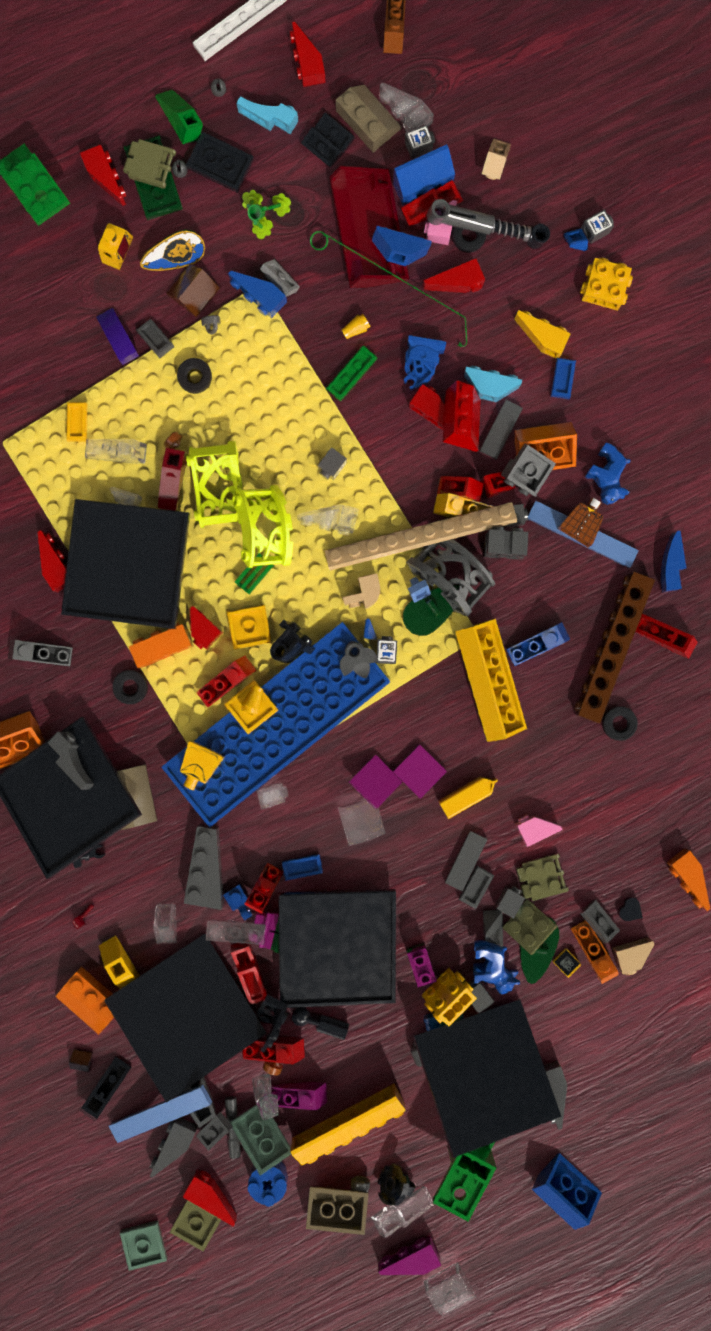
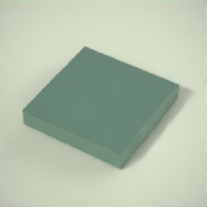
(143, 1245)

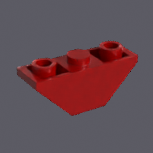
(264, 888)

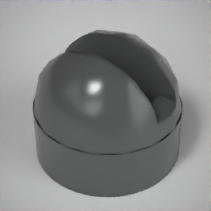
(219, 93)
(184, 170)

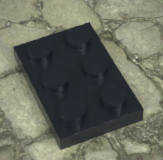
(220, 162)

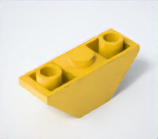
(117, 962)

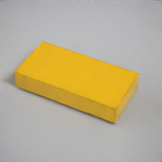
(77, 421)

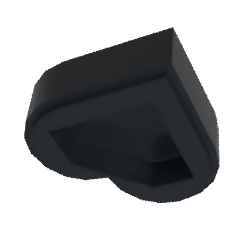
(630, 910)

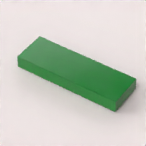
(351, 373)

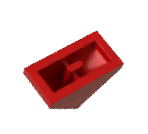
(494, 485)

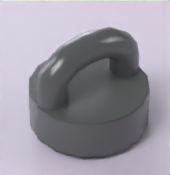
(208, 321)
(360, 1183)

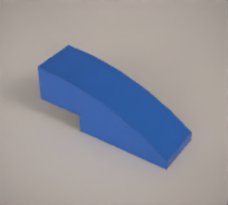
(672, 563)

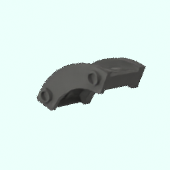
(460, 554)

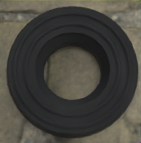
(467, 246)
(185, 367)
(142, 687)
(607, 723)

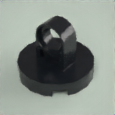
(394, 1184)

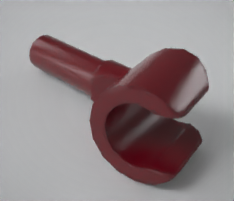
(78, 921)

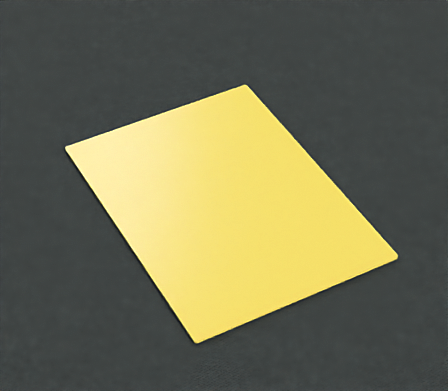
(282, 430)

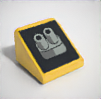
(566, 962)

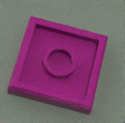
(419, 771)
(375, 782)

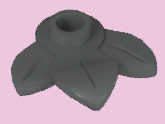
(360, 662)

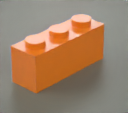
(160, 645)

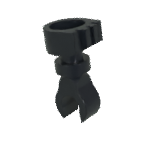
(78, 863)

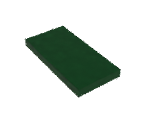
(156, 200)

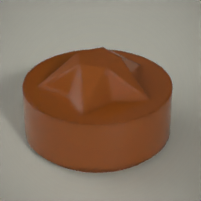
(173, 441)
(272, 1068)

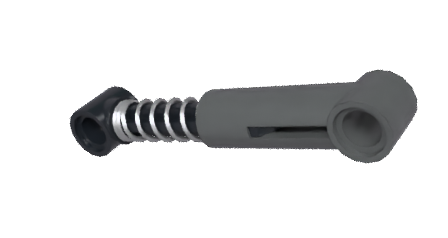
(485, 223)

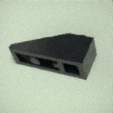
(105, 1089)

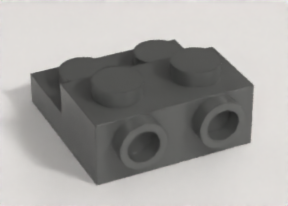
(528, 470)

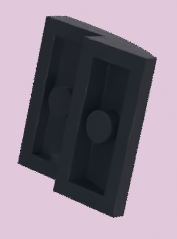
(328, 140)

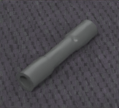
(231, 1114)

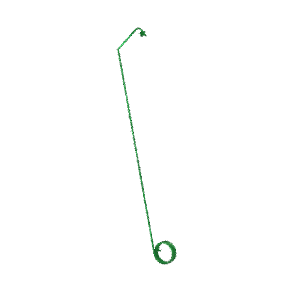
(460, 344)

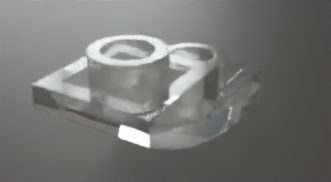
(266, 1101)

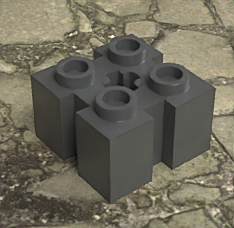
(506, 543)

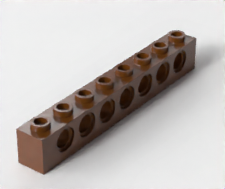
(643, 586)

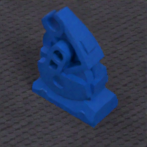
(424, 357)

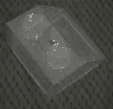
(361, 822)
(449, 1289)

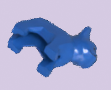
(608, 476)
(493, 968)

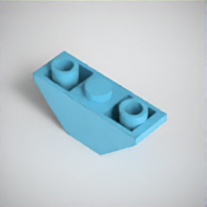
(491, 384)

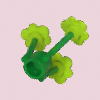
(257, 212)

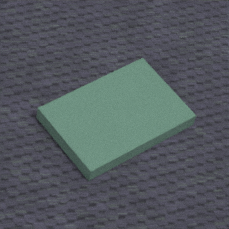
(261, 1139)

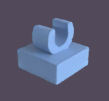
(418, 589)

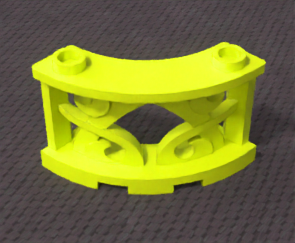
(230, 460)
(248, 516)

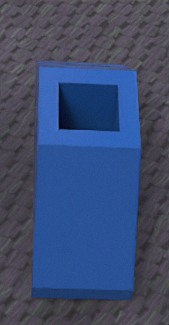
(399, 246)

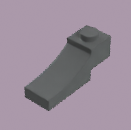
(69, 761)

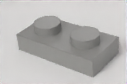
(279, 277)

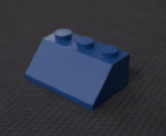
(423, 174)
(567, 1192)

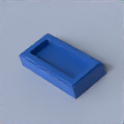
(563, 378)
(302, 867)

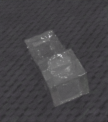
(393, 1217)

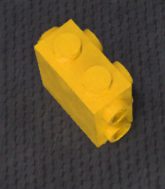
(606, 283)
(448, 997)

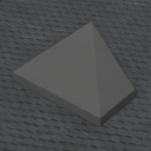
(493, 927)

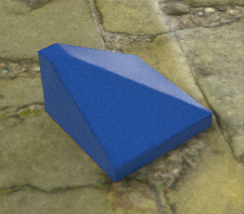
(577, 239)
(369, 632)

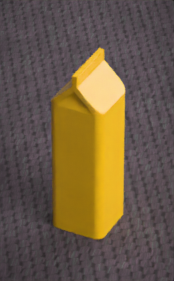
(467, 796)

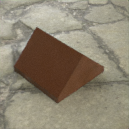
(193, 290)

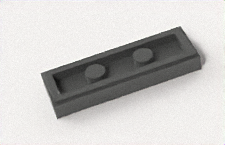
(501, 429)
(466, 860)

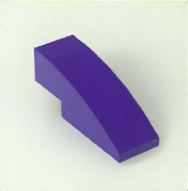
(117, 336)

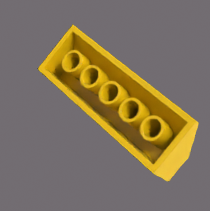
(491, 680)
(347, 1125)

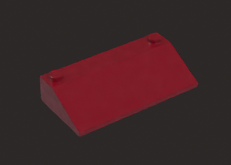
(361, 203)

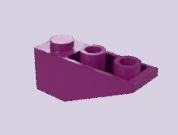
(301, 1095)
(411, 1260)

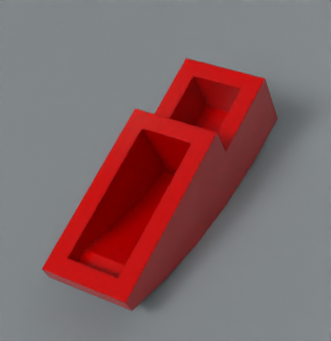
(417, 209)
(248, 972)

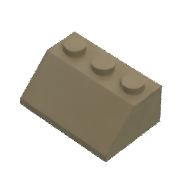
(366, 116)
(138, 785)
(337, 1210)

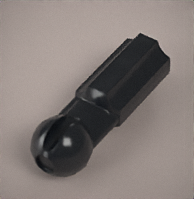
(323, 1023)

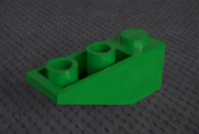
(181, 116)

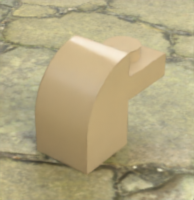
(369, 593)

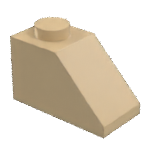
(496, 159)
(632, 955)

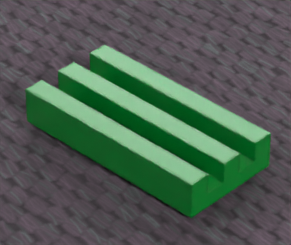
(259, 579)

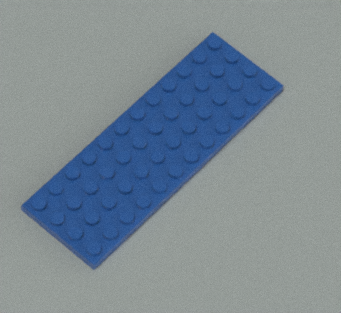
(310, 702)

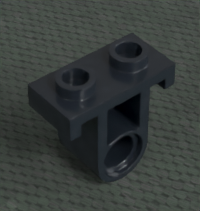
(292, 641)

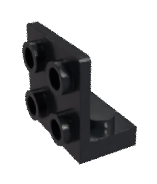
(272, 1012)

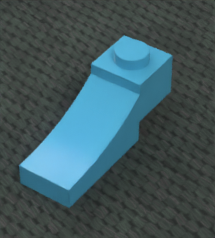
(268, 116)

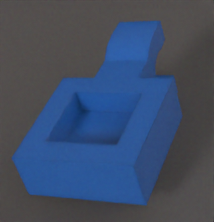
(236, 899)

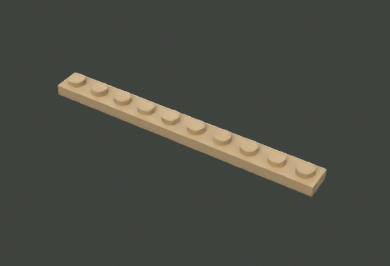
(421, 536)

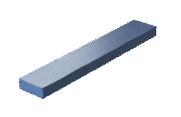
(602, 544)
(160, 1113)

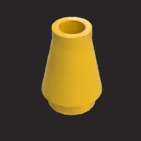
(356, 326)
(252, 701)

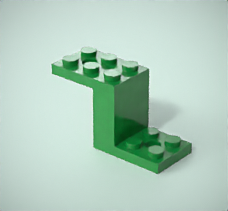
(32, 184)
(470, 1172)

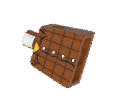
(583, 522)

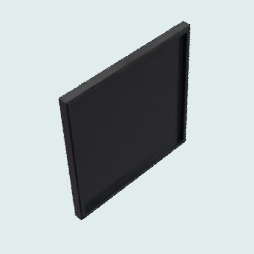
(125, 563)
(58, 816)
(337, 947)
(185, 1017)
(486, 1078)

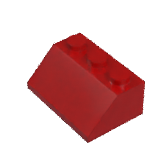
(462, 416)

